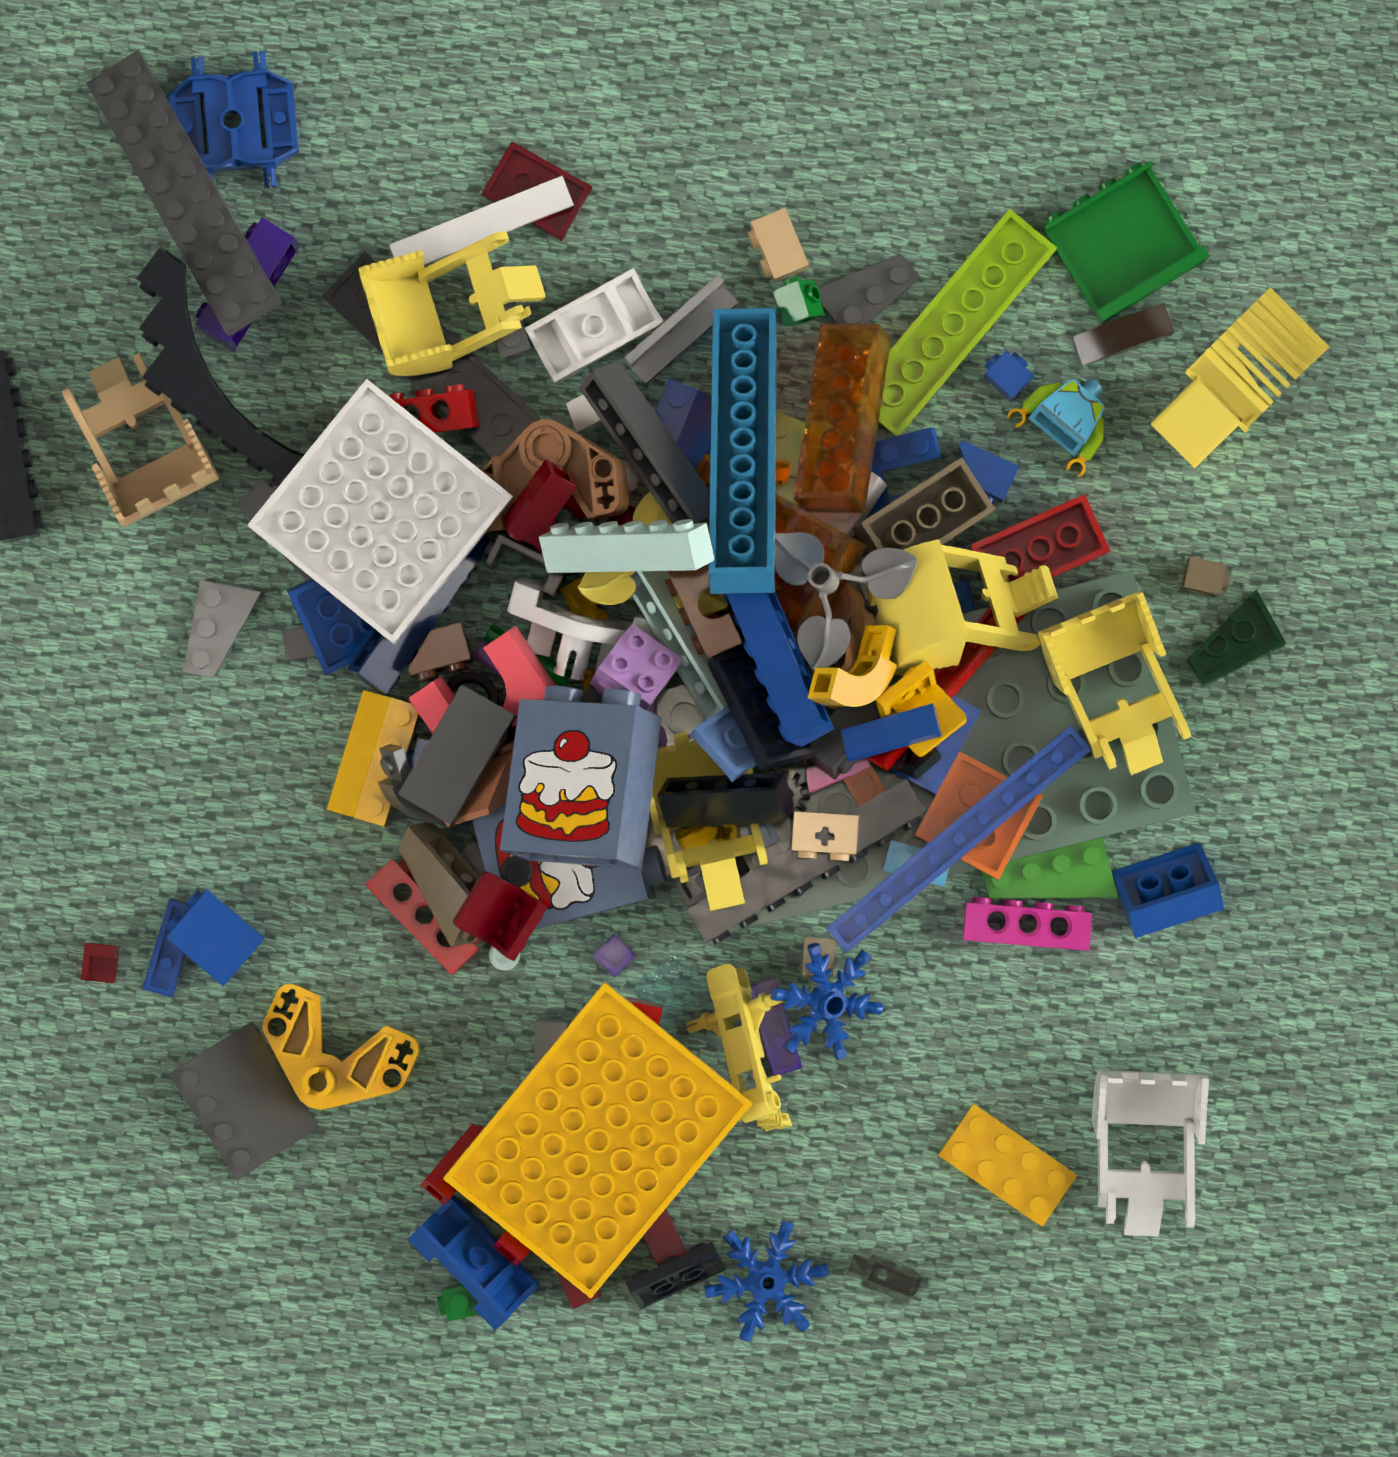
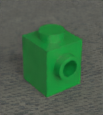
(798, 301)
(456, 1302)

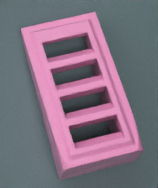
(818, 779)

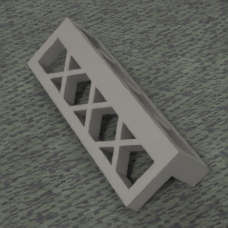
(679, 331)

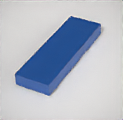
(891, 732)
(166, 958)

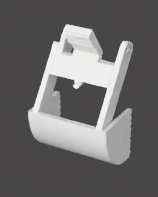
(1148, 1100)

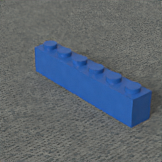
(779, 666)

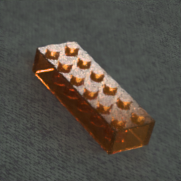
(842, 418)

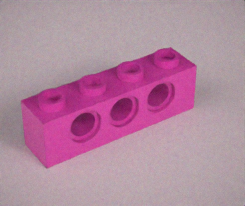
(1075, 937)

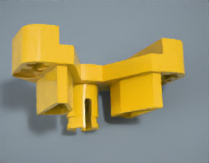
(323, 1078)

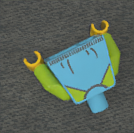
(1068, 416)

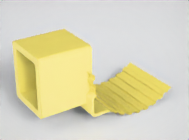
(1222, 388)

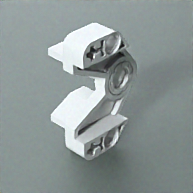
(577, 630)

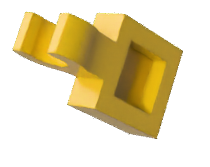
(580, 604)

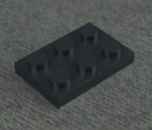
(675, 1275)

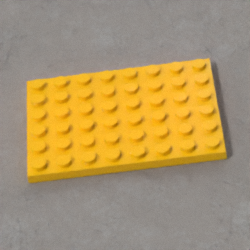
(597, 1140)

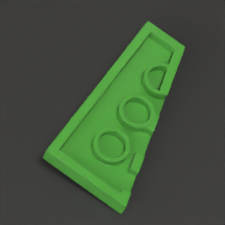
(1061, 873)

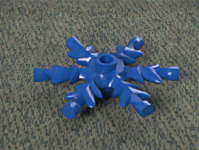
(827, 1001)
(758, 1272)

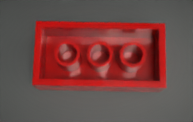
(1056, 538)

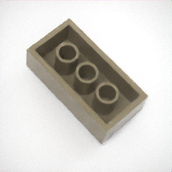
(928, 512)

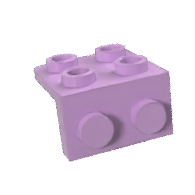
(637, 665)

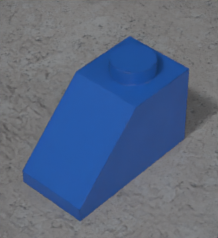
(991, 471)

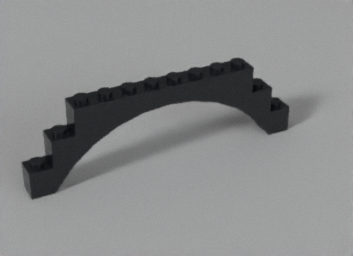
(185, 378)

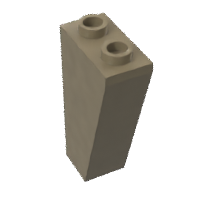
(441, 876)

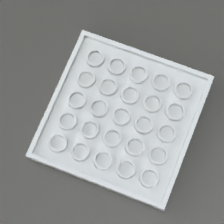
(380, 511)

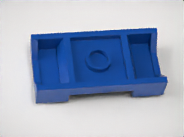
(467, 1253)

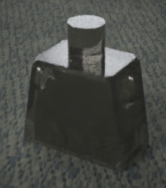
(901, 1280)

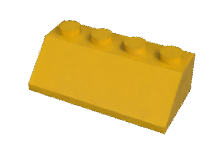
(377, 723)

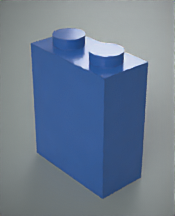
(213, 935)

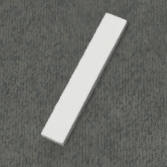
(494, 218)

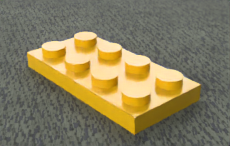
(1007, 1165)

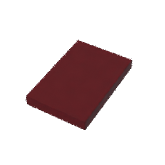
(524, 170)

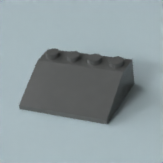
(243, 1100)

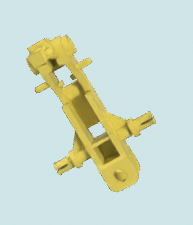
(742, 1045)

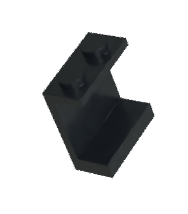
(495, 549)

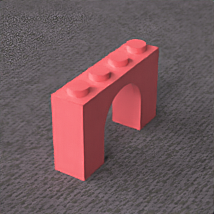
(516, 663)

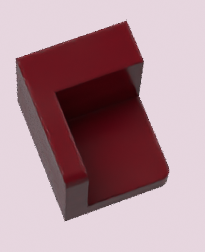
(100, 962)

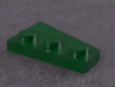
(1237, 642)

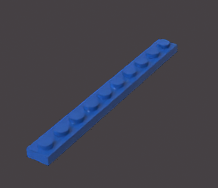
(958, 838)

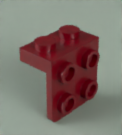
(500, 914)

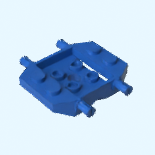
(237, 93)

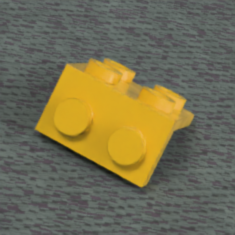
(917, 690)

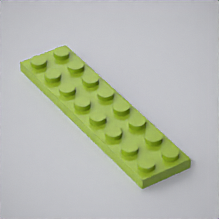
(960, 318)

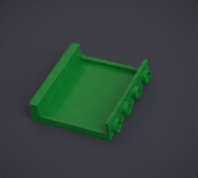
(1123, 242)

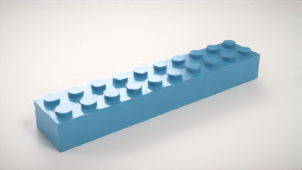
(743, 451)

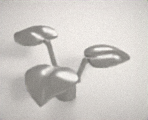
(801, 558)

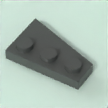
(868, 291)

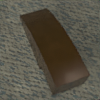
(1123, 334)

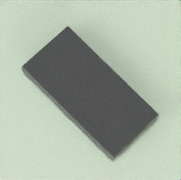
(457, 755)

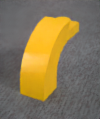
(865, 679)

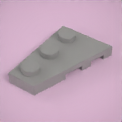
(215, 625)

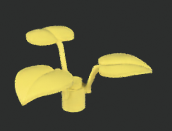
(618, 587)

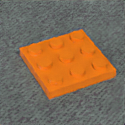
(962, 788)

